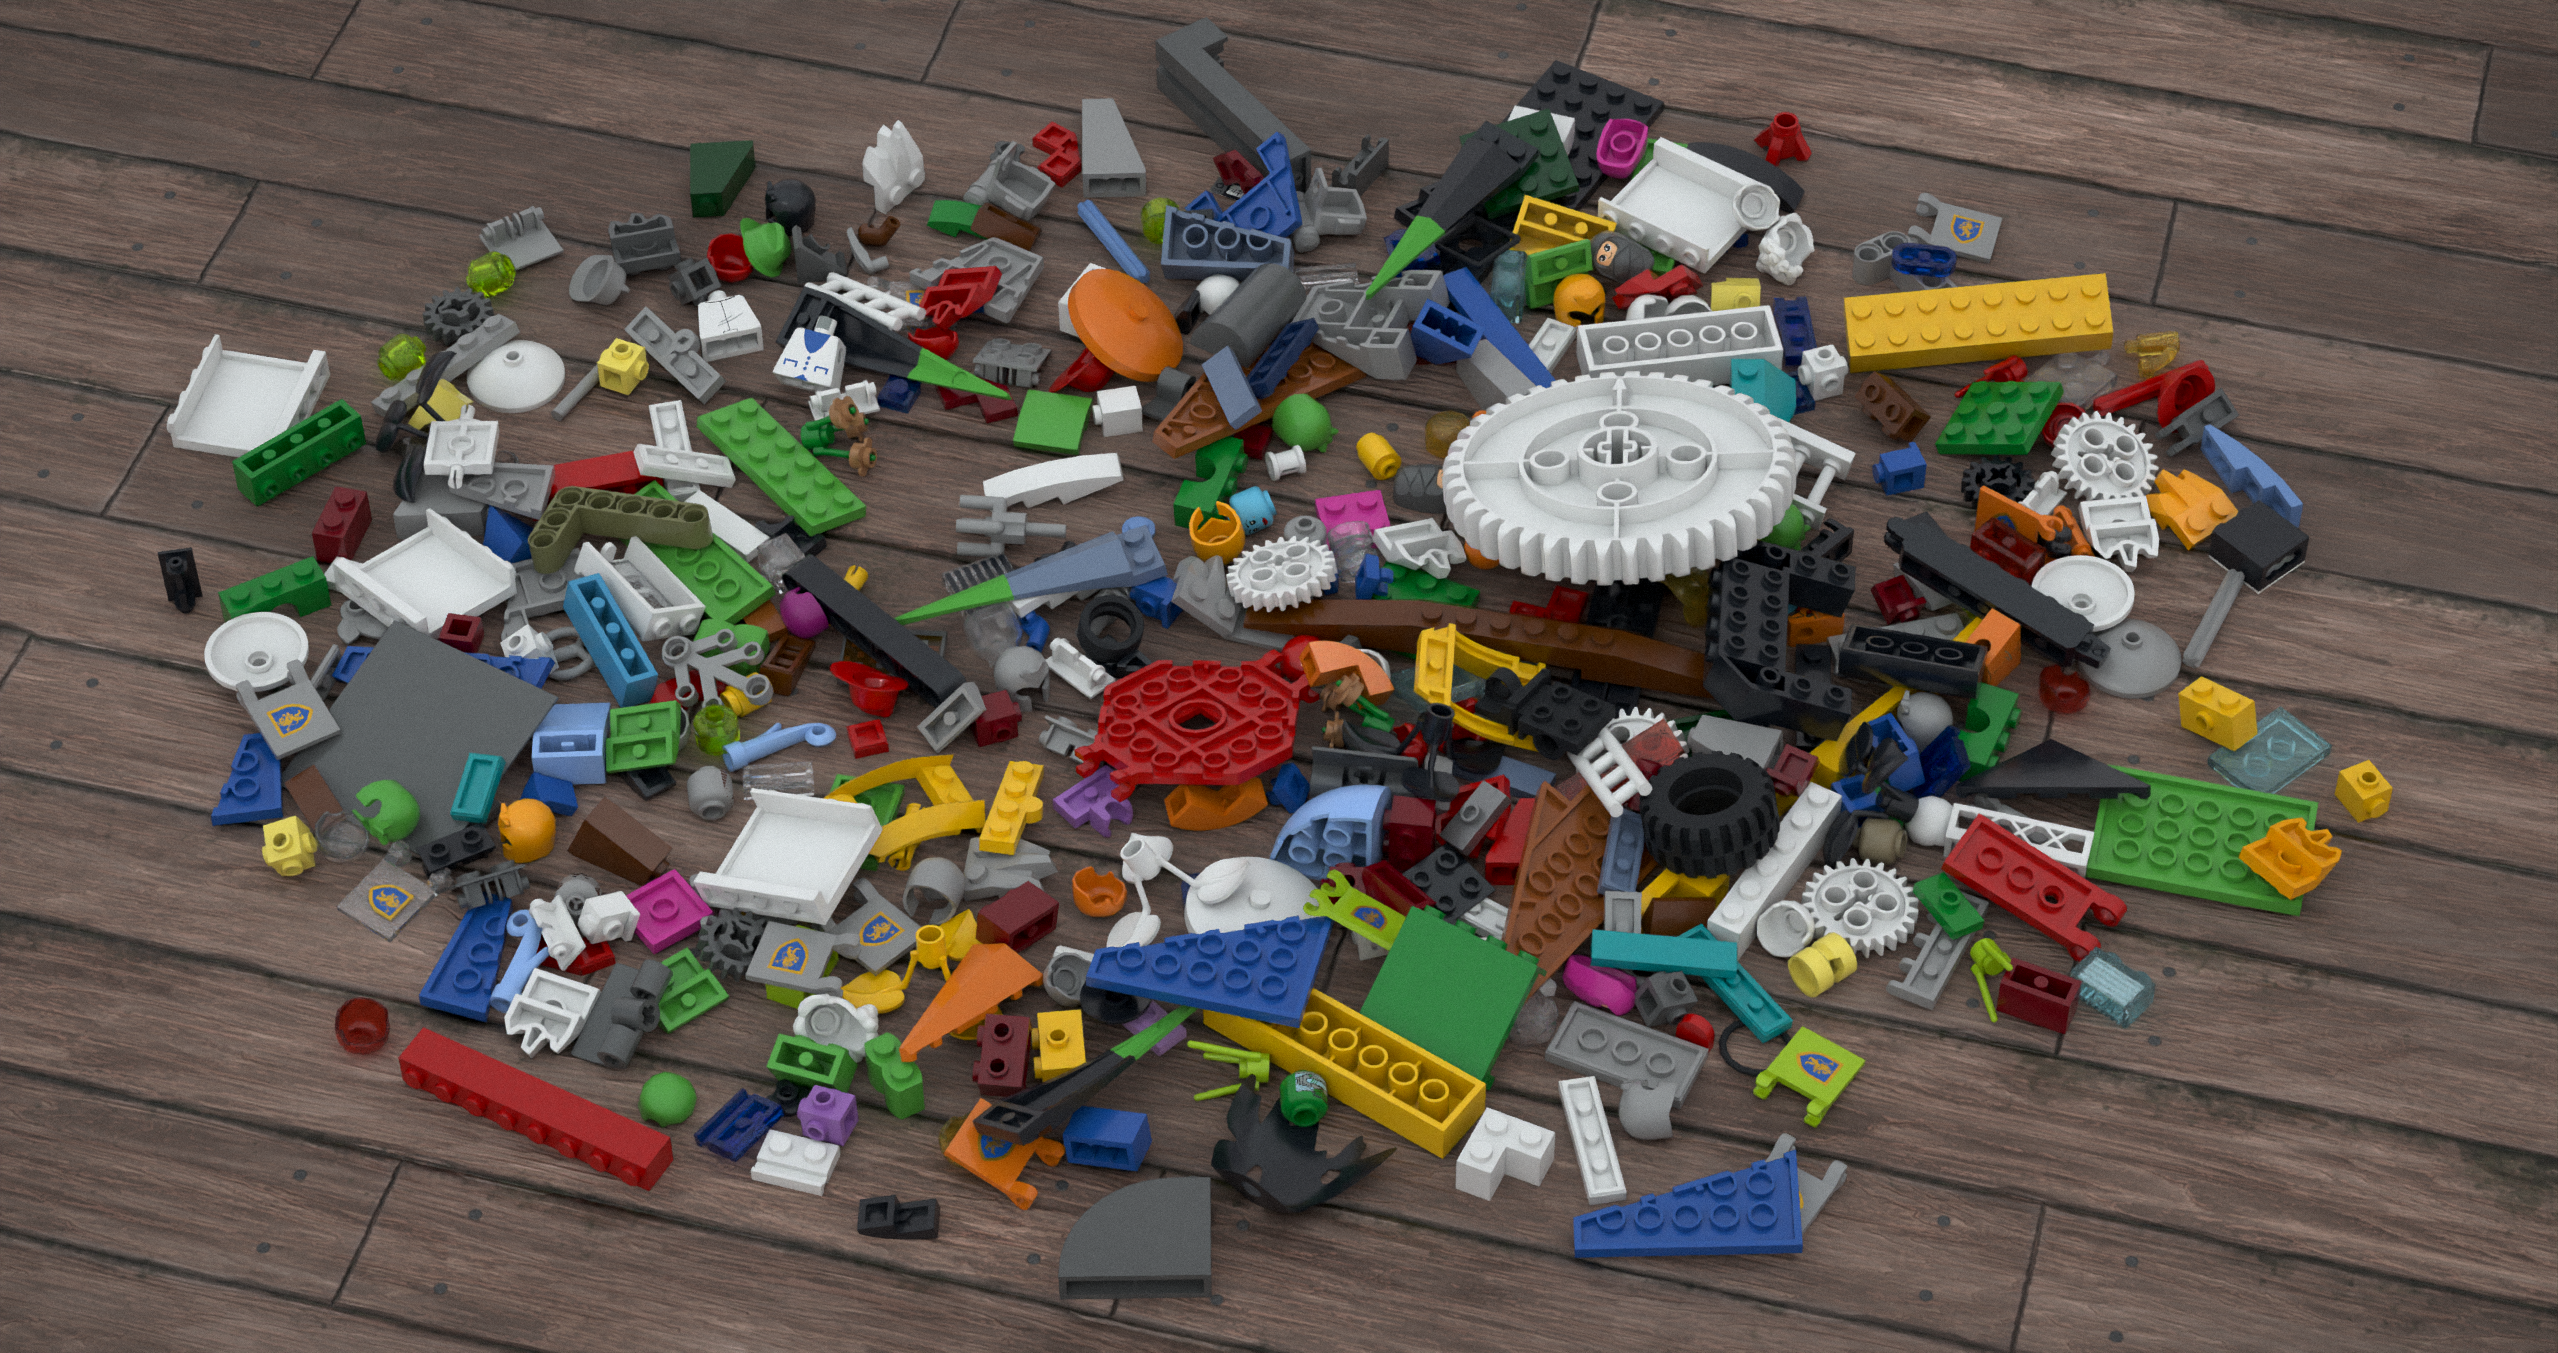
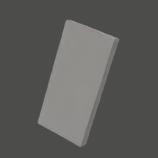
(1623, 1051)

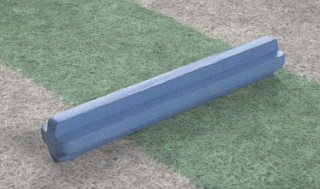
(1113, 241)

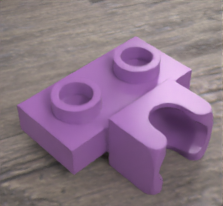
(1093, 802)

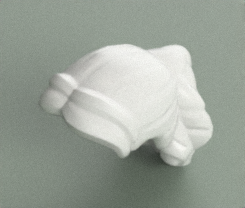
(1785, 249)
(837, 1022)

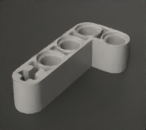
(1874, 265)

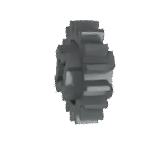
(456, 314)
(735, 944)

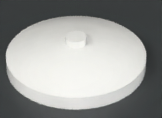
(1266, 894)

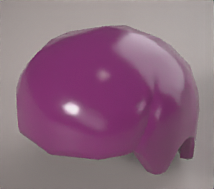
(802, 614)

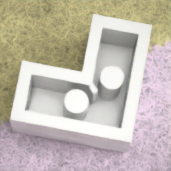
(1503, 1147)

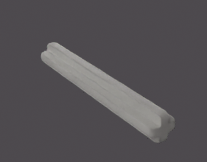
(2213, 618)

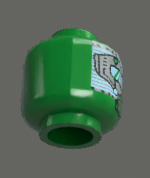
(1303, 1098)

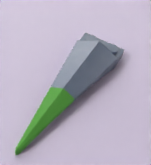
(1095, 564)

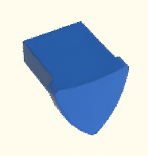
(553, 792)

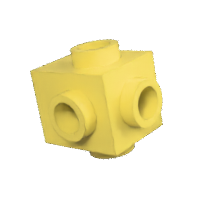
(622, 366)
(289, 846)

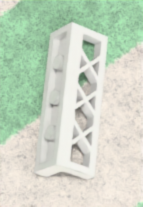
(2022, 828)

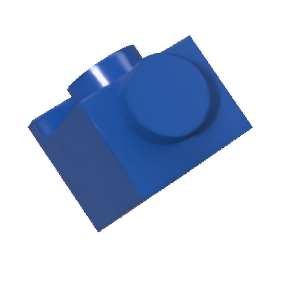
(1900, 470)
(1155, 600)
(1853, 797)

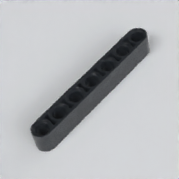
(875, 631)

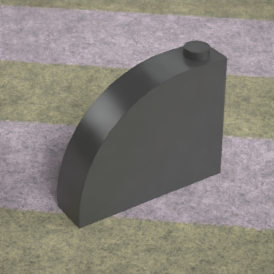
(1142, 1243)

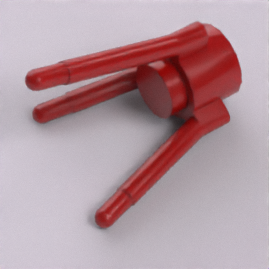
(2008, 370)

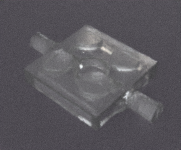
(2079, 377)

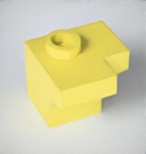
(1735, 294)
(445, 401)

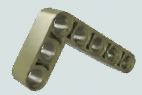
(614, 515)

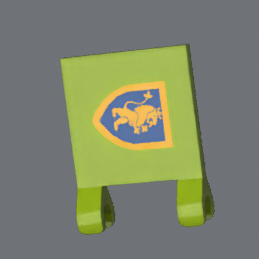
(1356, 911)
(1812, 1069)

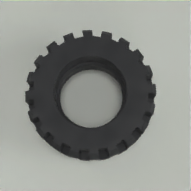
(1710, 815)

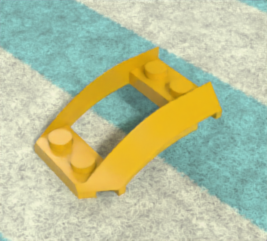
(1434, 671)
(951, 810)

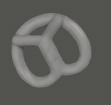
(568, 652)

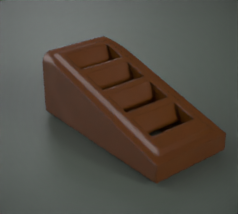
(786, 667)

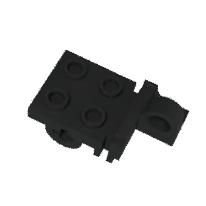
(1553, 715)

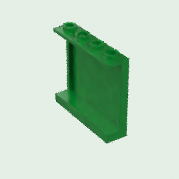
(1451, 991)

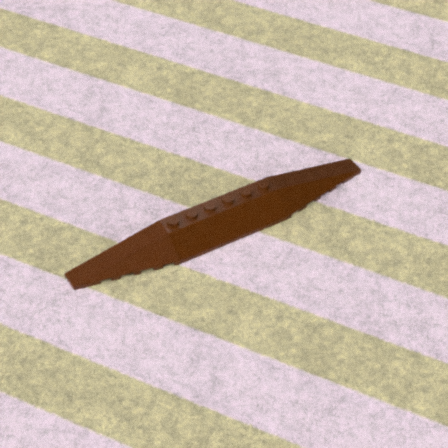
(1597, 650)

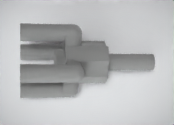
(1002, 527)

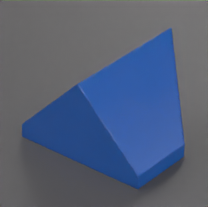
(507, 536)

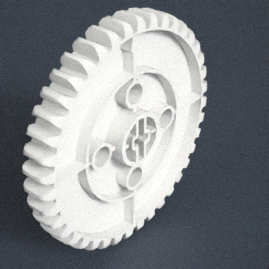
(1619, 478)

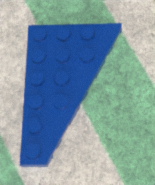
(1244, 973)

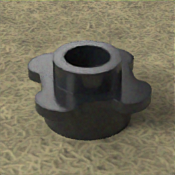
(788, 1096)

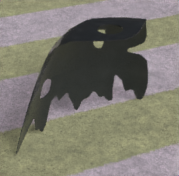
(1286, 1157)

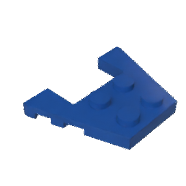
(1269, 205)

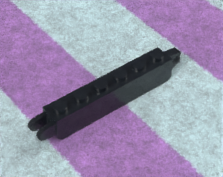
(1982, 585)

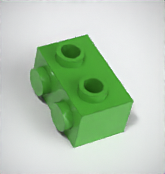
(811, 1063)

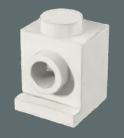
(608, 918)

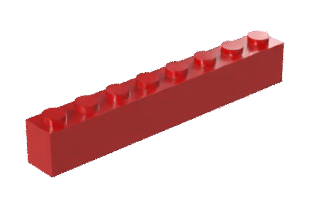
(536, 1109)

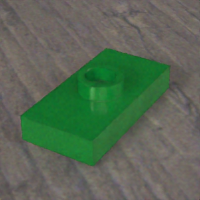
(1948, 906)

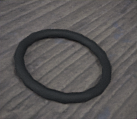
(1728, 1059)

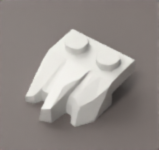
(893, 166)
(2120, 528)
(1420, 546)
(550, 1011)

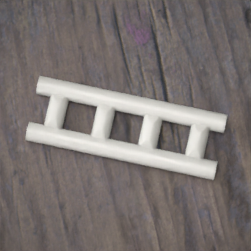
(878, 301)
(1626, 769)

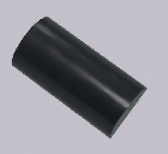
(1912, 661)

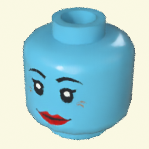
(1253, 509)

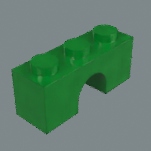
(1219, 464)
(296, 584)
(1992, 718)

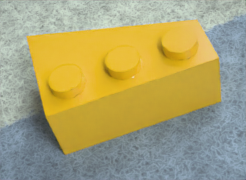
(1549, 225)

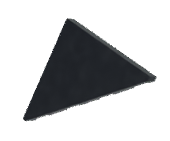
(2053, 772)

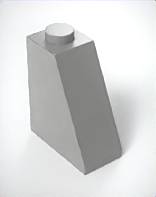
(434, 493)
(1749, 740)

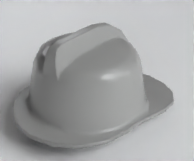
(598, 281)

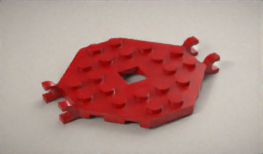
(1146, 744)

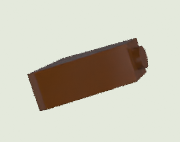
(620, 844)

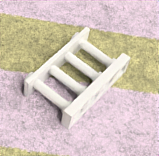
(1821, 454)

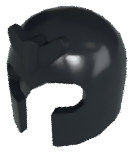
(791, 203)

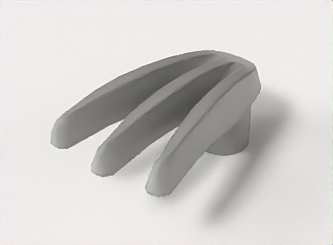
(863, 258)

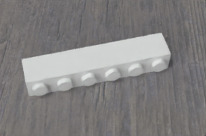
(1771, 879)

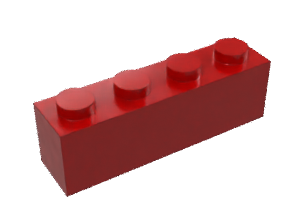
(608, 473)

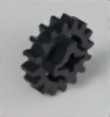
(1998, 476)

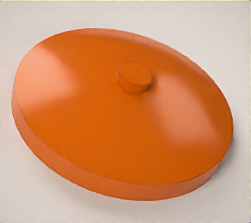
(1125, 324)

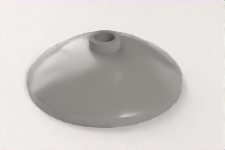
(2140, 660)

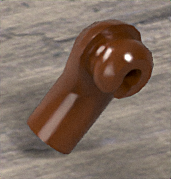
(878, 236)

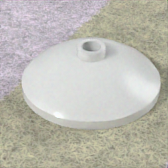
(517, 377)
(2088, 588)
(255, 650)

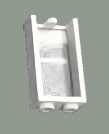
(644, 589)

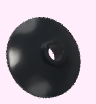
(1111, 1006)

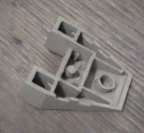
(1373, 330)

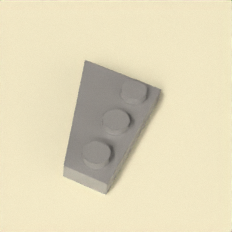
(511, 487)

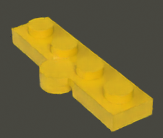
(1013, 808)

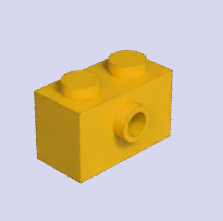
(2217, 713)
(1059, 1042)

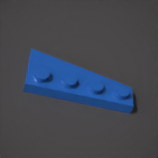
(470, 962)

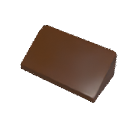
(997, 223)
(1676, 915)

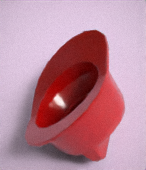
(1084, 374)
(2182, 391)
(869, 688)

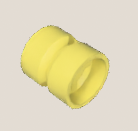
(1822, 964)

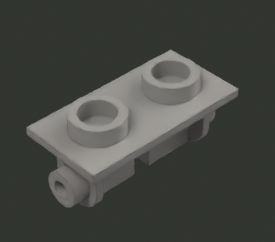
(1063, 735)

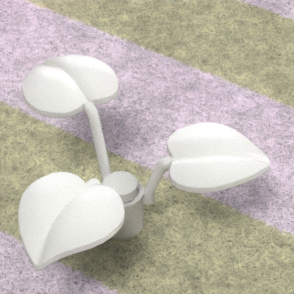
(1143, 860)

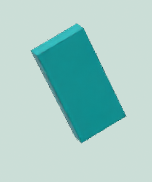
(477, 788)

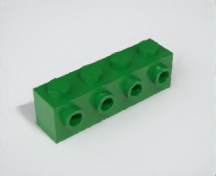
(299, 452)

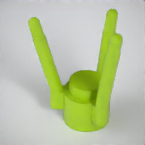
(1991, 961)
(1249, 1063)

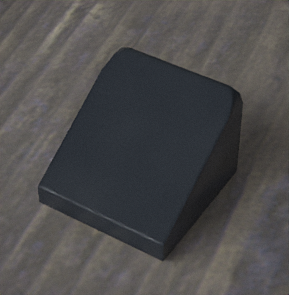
(1188, 313)

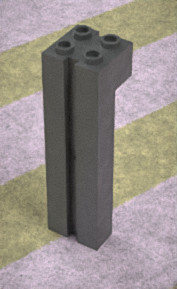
(1217, 103)

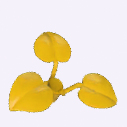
(933, 945)

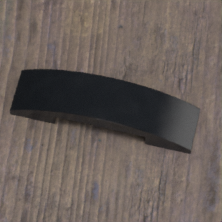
(1753, 167)

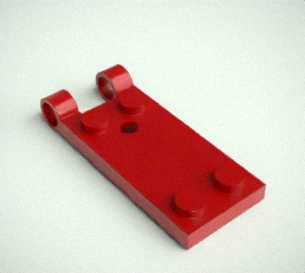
(2021, 877)

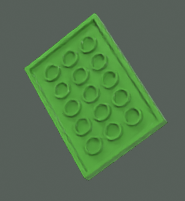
(2191, 839)

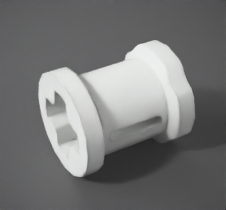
(1285, 462)

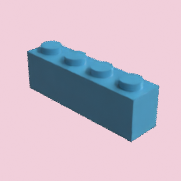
(610, 640)

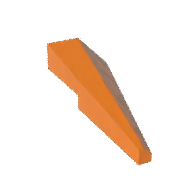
(973, 990)

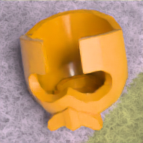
(1580, 294)
(1217, 535)
(529, 829)

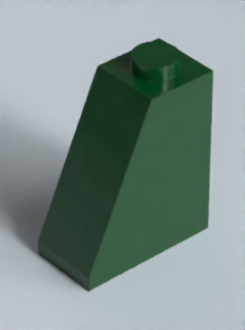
(718, 175)

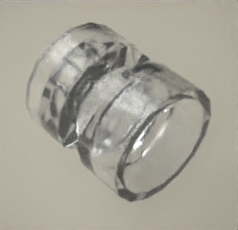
(1349, 545)

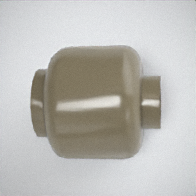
(1880, 841)

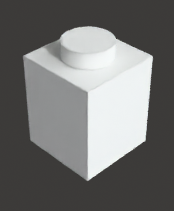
(1118, 411)

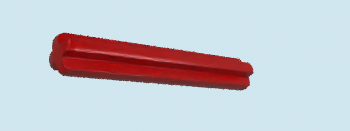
(2137, 392)

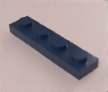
(1281, 356)

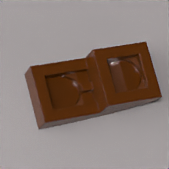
(312, 795)

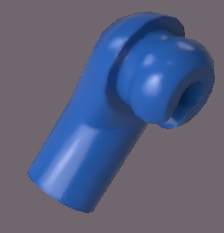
(1036, 629)

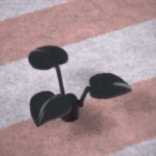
(411, 465)
(1436, 728)
(1890, 800)

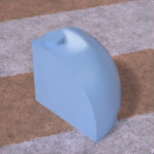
(1335, 830)

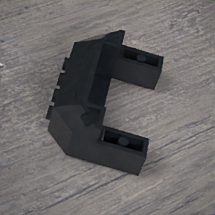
(1750, 638)

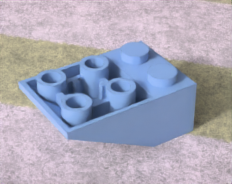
(573, 743)

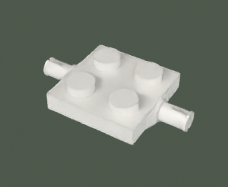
(461, 447)

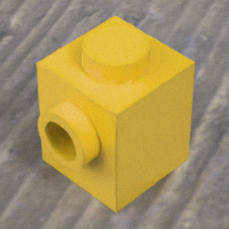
(2363, 791)

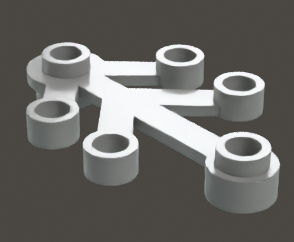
(715, 668)

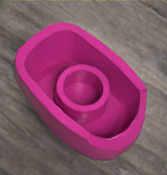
(1621, 147)
(1600, 985)

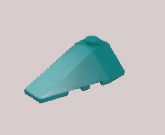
(1765, 385)

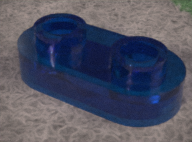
(1924, 260)

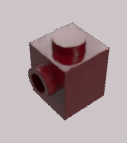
(998, 721)

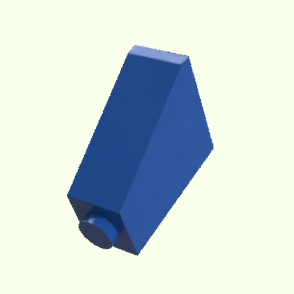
(1444, 335)

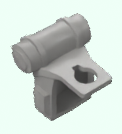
(1011, 186)
(1327, 212)

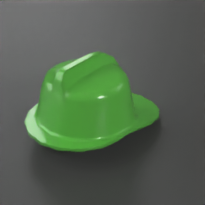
(765, 246)

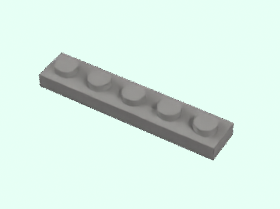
(469, 349)

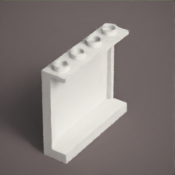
(1679, 206)
(244, 400)
(428, 578)
(793, 857)

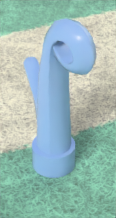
(774, 740)
(523, 961)

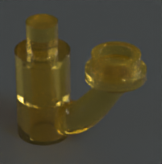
(2164, 344)

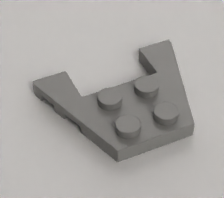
(1018, 270)
(537, 593)

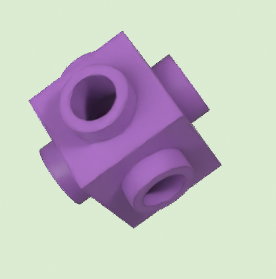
(828, 1115)

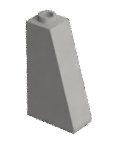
(1108, 153)
(1491, 376)

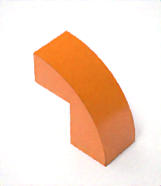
(1330, 661)
(1207, 809)

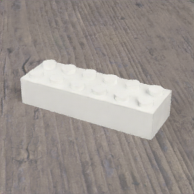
(1680, 344)

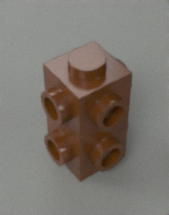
(1892, 407)

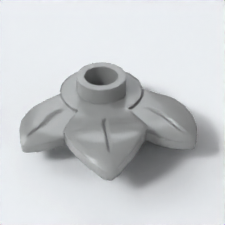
(358, 622)

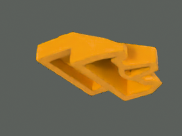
(2189, 506)
(2292, 857)

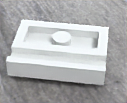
(795, 1162)

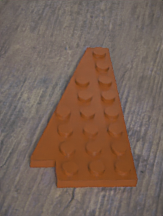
(1201, 420)
(1558, 879)

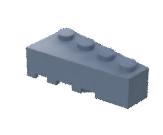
(1204, 247)

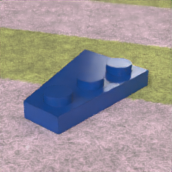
(253, 786)

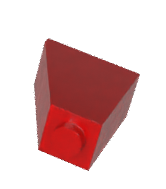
(1506, 851)

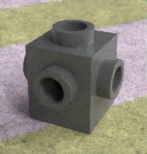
(693, 281)
(1665, 998)

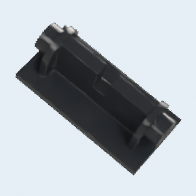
(180, 578)
(458, 847)

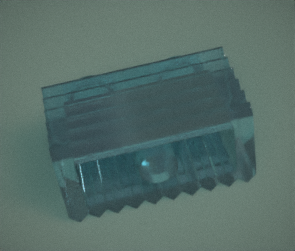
(1509, 284)
(2113, 986)

